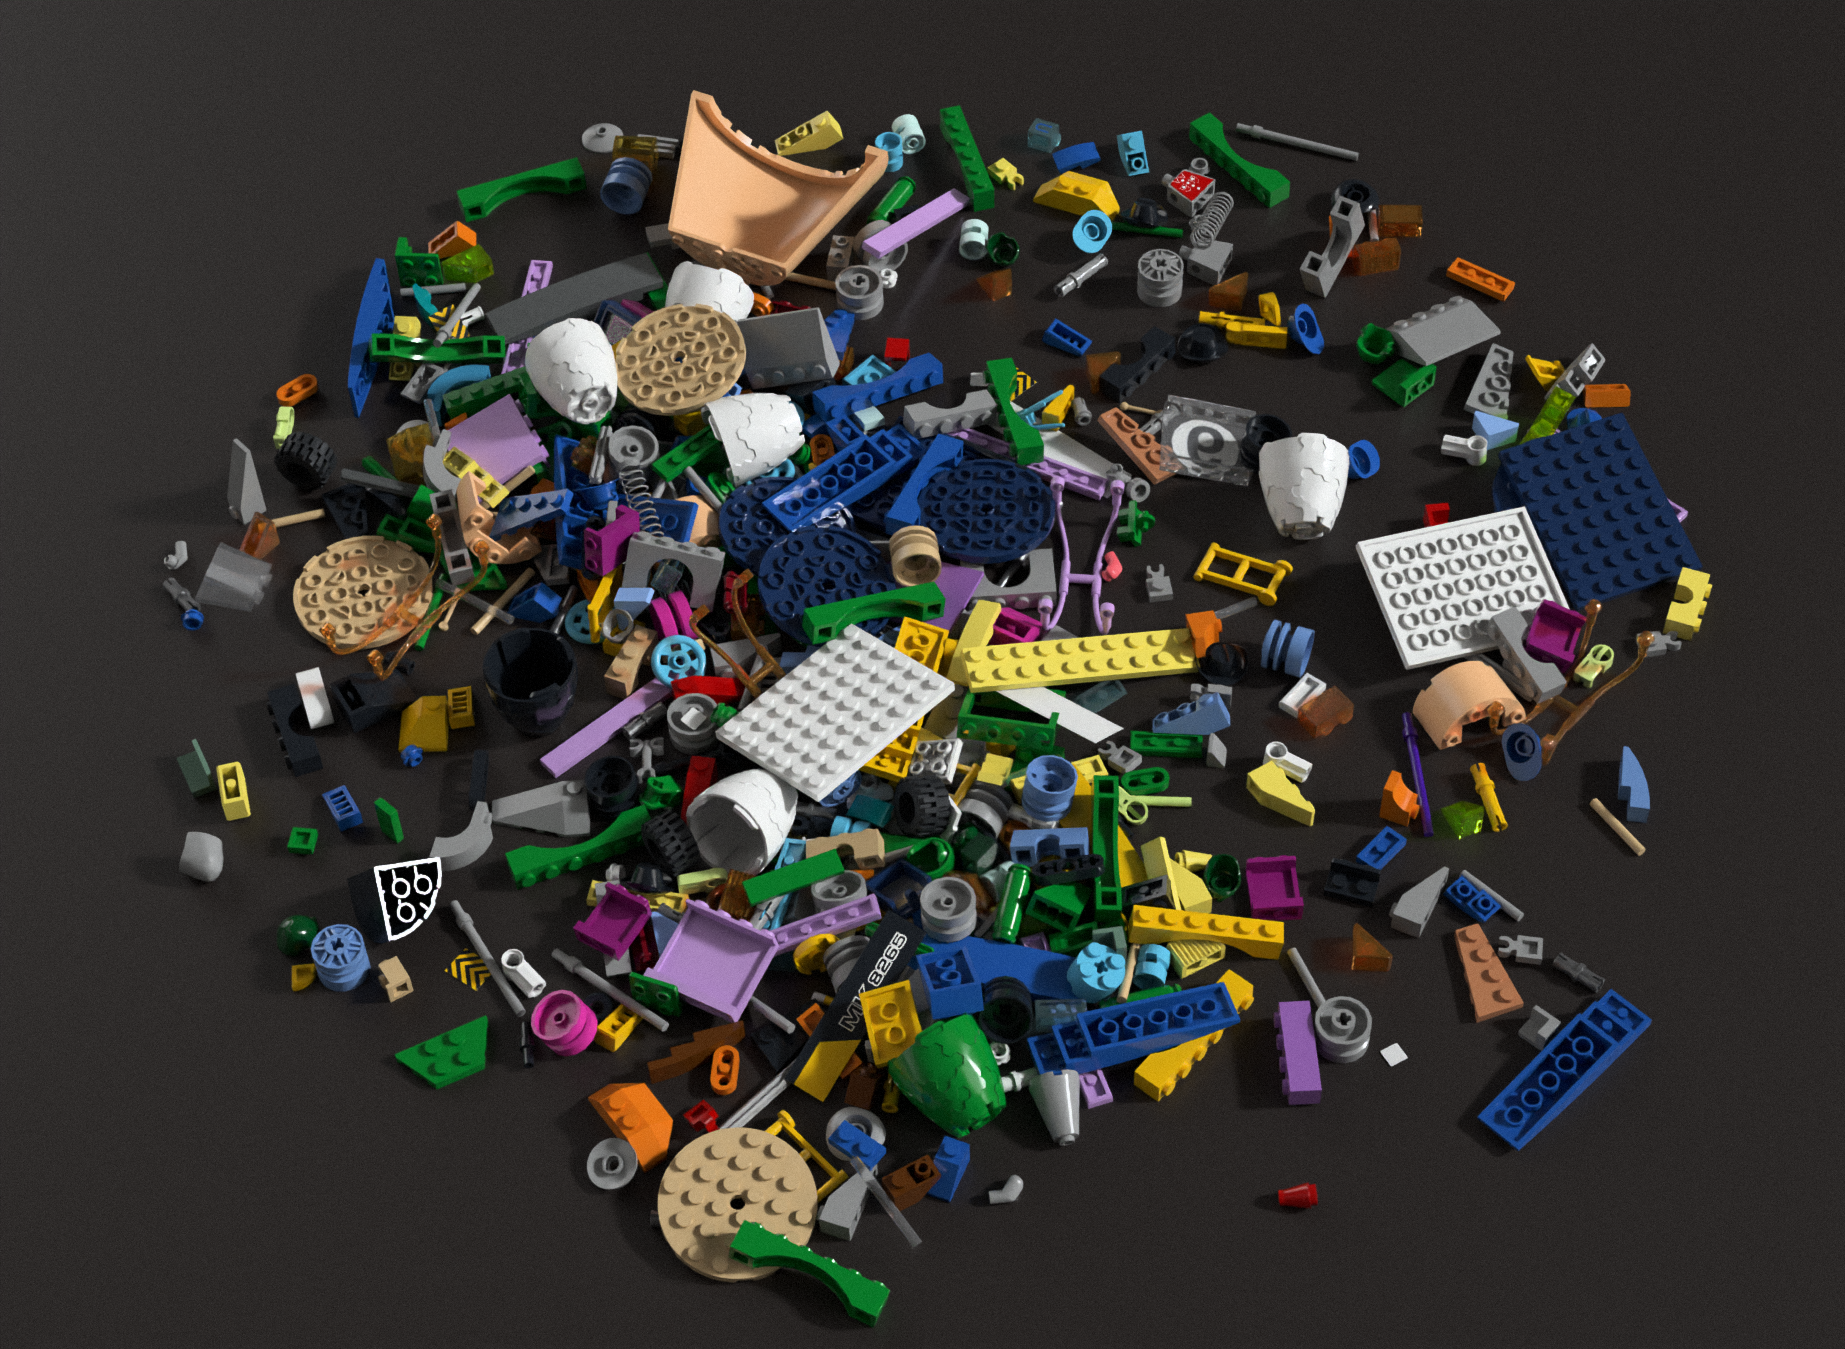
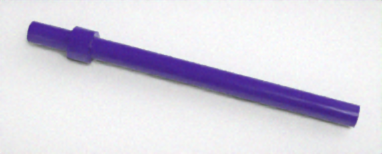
(1410, 736)

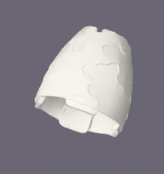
(711, 287)
(574, 369)
(755, 432)
(1304, 483)
(743, 820)

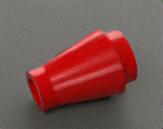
(1299, 1196)

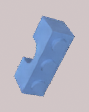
(1031, 845)

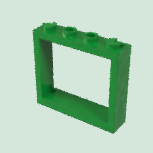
(1005, 730)

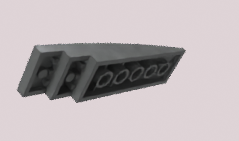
(575, 298)

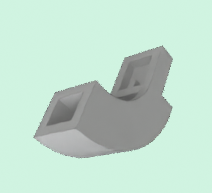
(434, 472)
(467, 846)

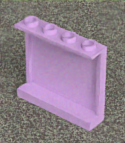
(500, 440)
(715, 960)

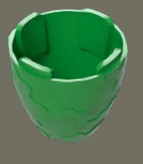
(951, 1076)

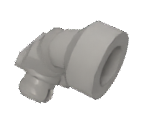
(1135, 488)

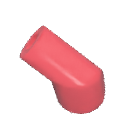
(1114, 567)

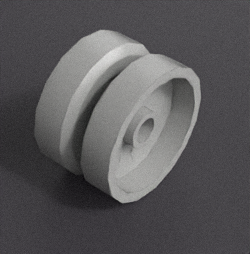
(891, 260)
(860, 291)
(632, 443)
(684, 737)
(838, 890)
(948, 909)
(1342, 1029)

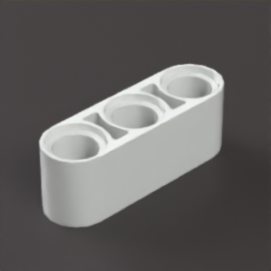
(314, 698)

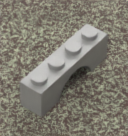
(925, 420)
(452, 538)
(1539, 678)

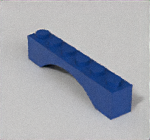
(915, 376)
(940, 455)

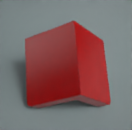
(896, 350)
(1436, 514)

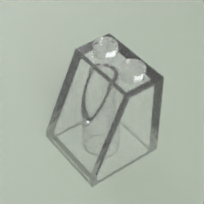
(234, 580)

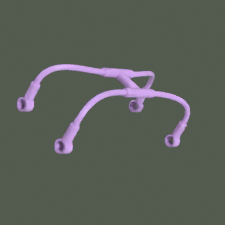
(1106, 609)

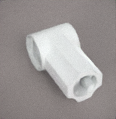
(1471, 449)
(1289, 763)
(522, 974)

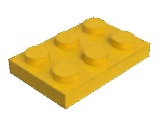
(890, 1020)

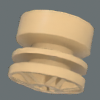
(915, 556)

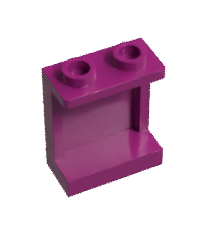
(610, 545)
(1553, 634)
(1273, 888)
(614, 921)

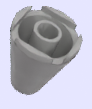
(1058, 1104)

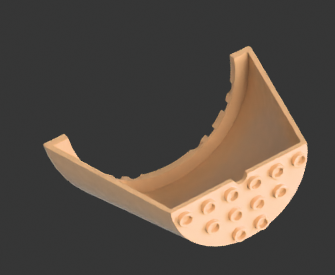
(754, 207)

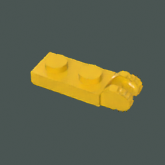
(1256, 335)

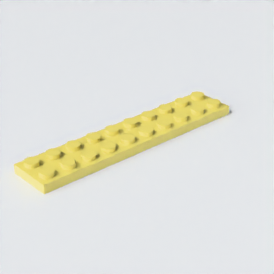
(1079, 660)

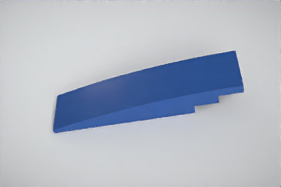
(373, 317)
(845, 477)
(570, 525)
(1038, 969)
(1132, 1030)
(1564, 1069)

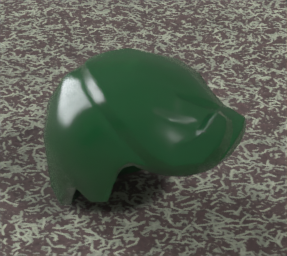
(962, 837)
(1222, 876)
(296, 934)

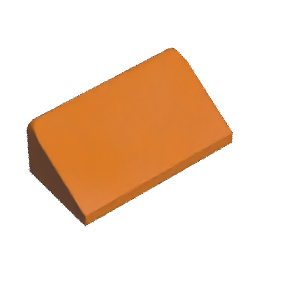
(1606, 395)

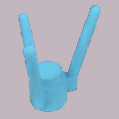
(1029, 417)

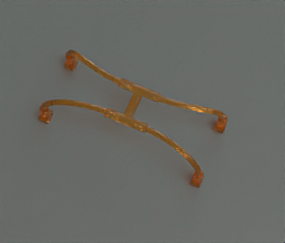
(375, 656)
(770, 663)
(1550, 742)

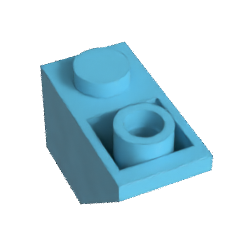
(1133, 153)

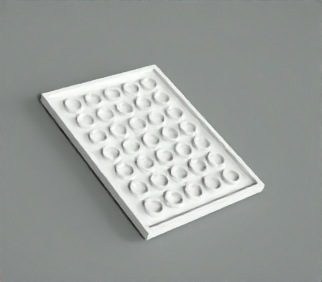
(1450, 580)
(835, 712)

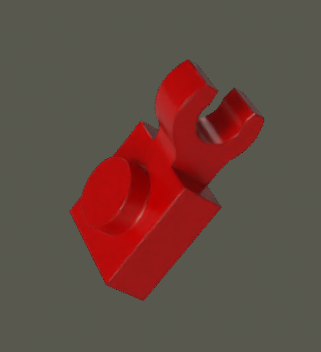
(702, 1117)

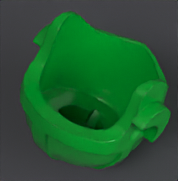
(1375, 344)

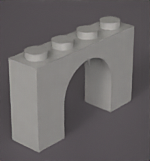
(1321, 271)
(703, 563)
(1037, 586)

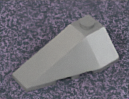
(243, 487)
(551, 808)

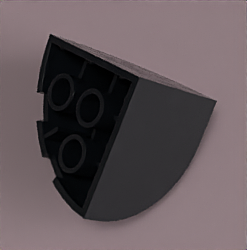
(394, 897)

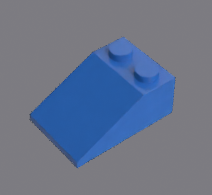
(950, 983)

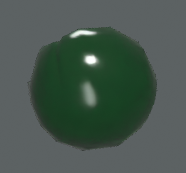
(1002, 249)

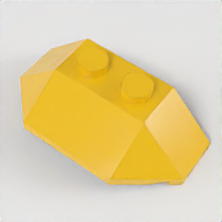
(1078, 195)

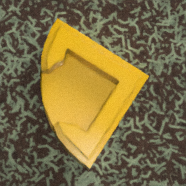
(303, 976)

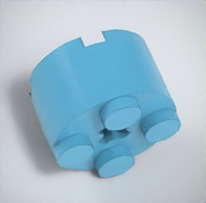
(1096, 973)

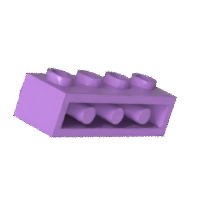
(1298, 1052)

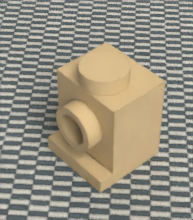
(394, 979)

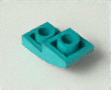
(423, 304)
(870, 811)

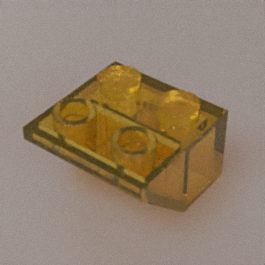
(640, 148)
(408, 451)

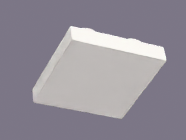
(936, 758)

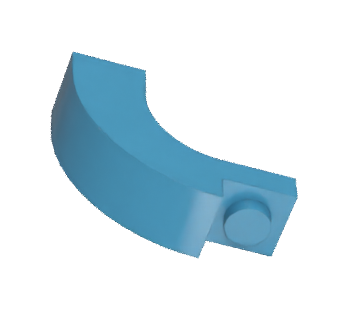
(454, 380)

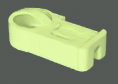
(284, 426)
(1591, 666)
(1125, 803)
(701, 880)

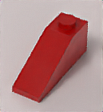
(717, 688)
(700, 776)

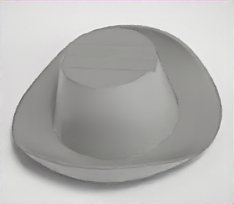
(861, 1119)

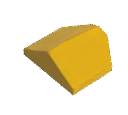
(1545, 371)

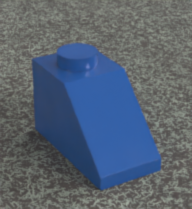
(843, 432)
(535, 604)
(951, 1163)

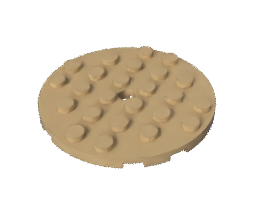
(711, 362)
(332, 582)
(725, 1167)

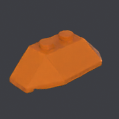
(636, 1118)

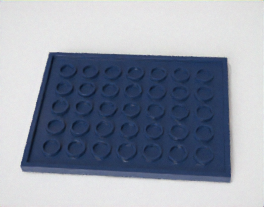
(1599, 511)

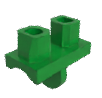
(1137, 523)

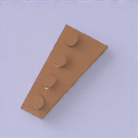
(1136, 443)
(1487, 980)

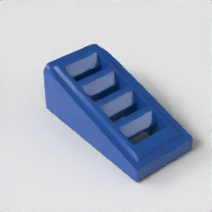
(1057, 327)
(347, 820)

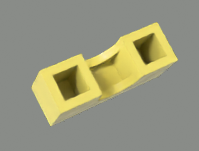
(1690, 589)

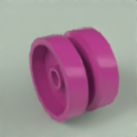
(671, 617)
(564, 1023)

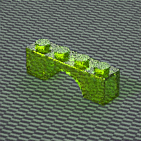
(1550, 415)

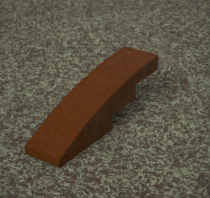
(696, 1053)

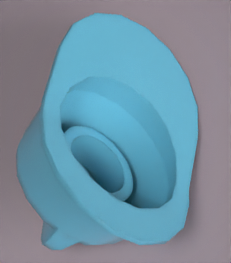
(1092, 231)

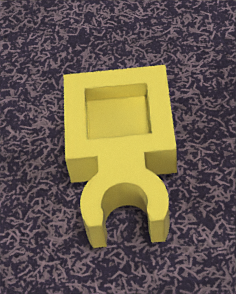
(1003, 172)

